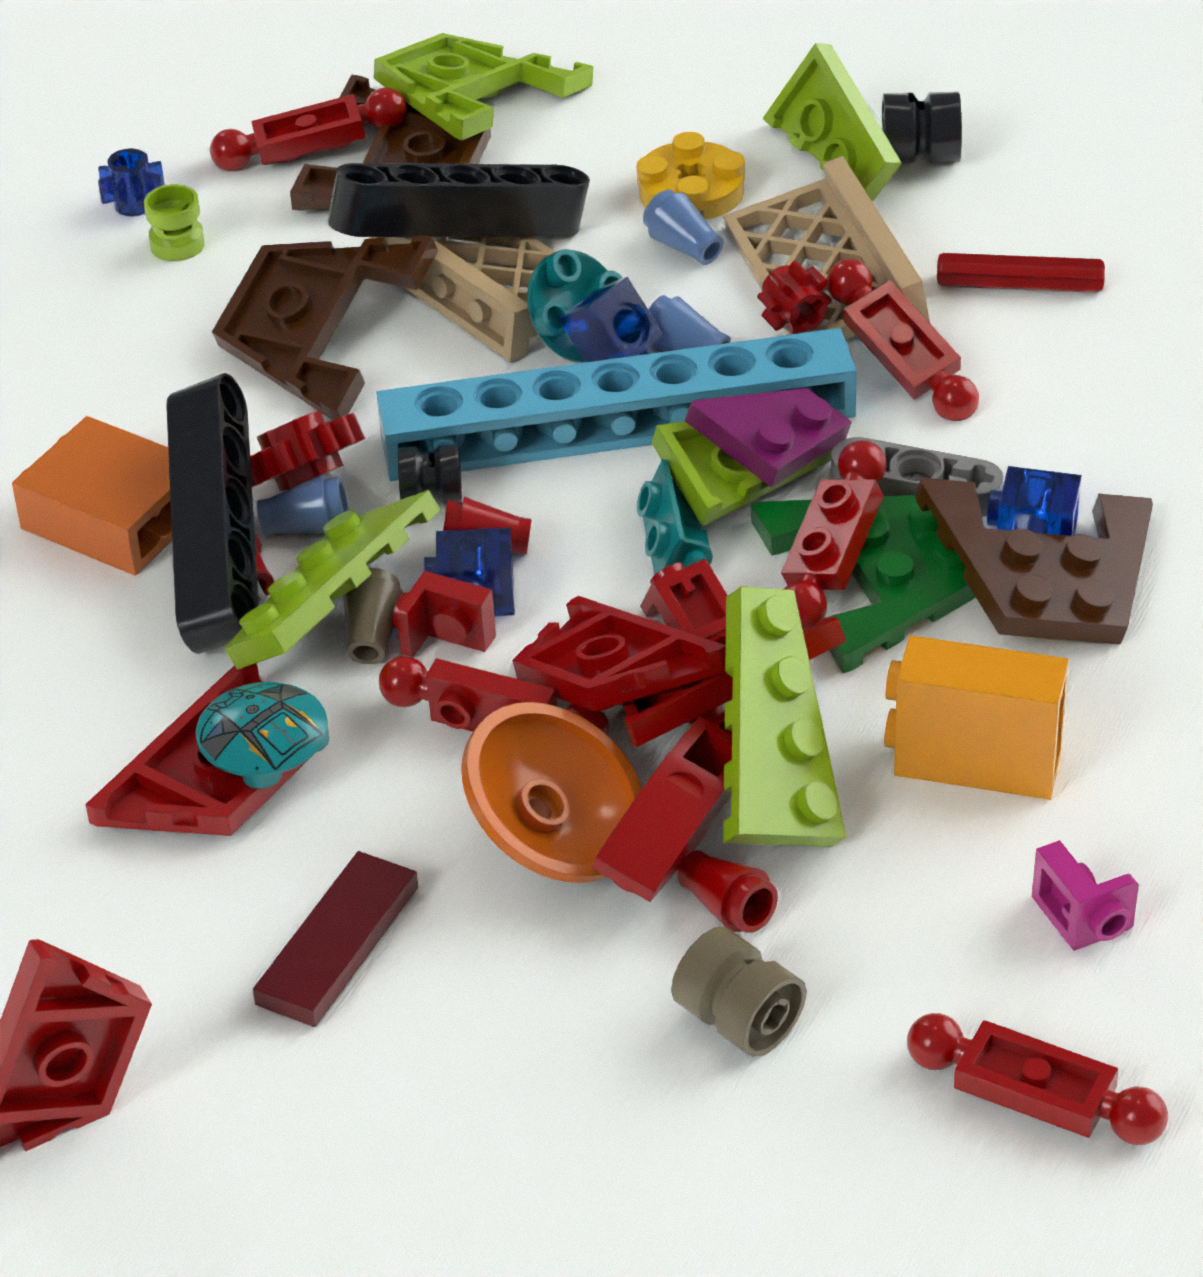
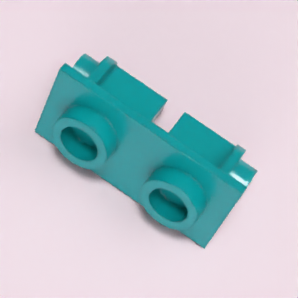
(670, 523)

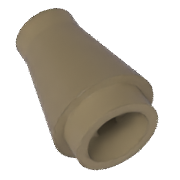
(370, 616)

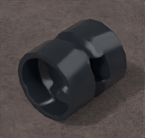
(924, 126)

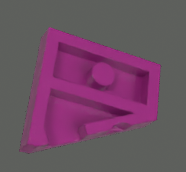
(770, 430)

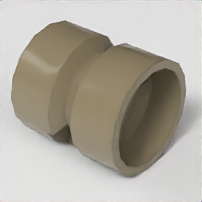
(732, 987)

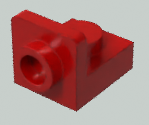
(688, 599)
(445, 611)

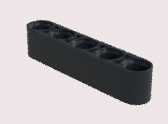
(457, 200)
(211, 511)

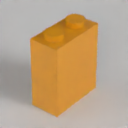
(977, 716)

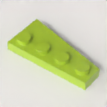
(325, 574)
(779, 748)

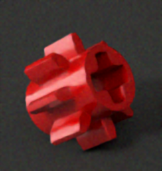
(794, 298)

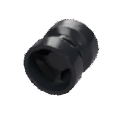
(430, 471)

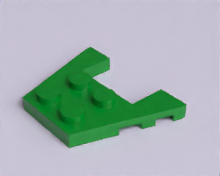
(899, 570)

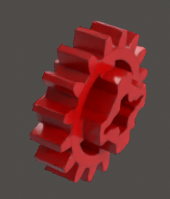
(303, 449)

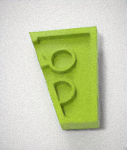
(832, 120)
(709, 476)

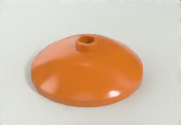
(547, 788)

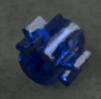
(129, 180)

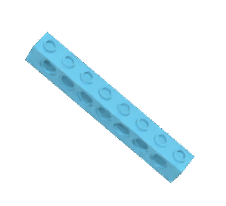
(604, 401)

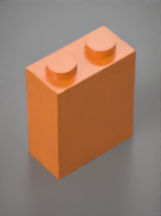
(100, 495)

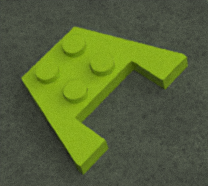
(450, 72)

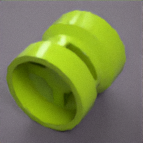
(174, 222)

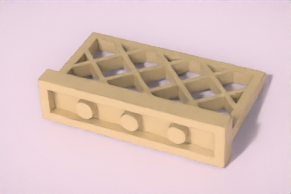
(846, 214)
(474, 292)

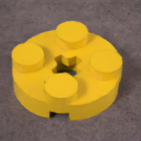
(700, 169)

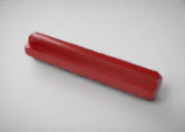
(1020, 272)

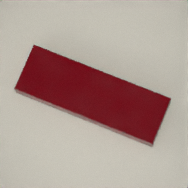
(335, 938)

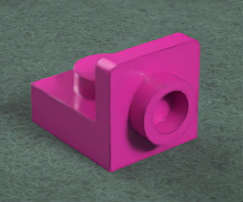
(1076, 903)

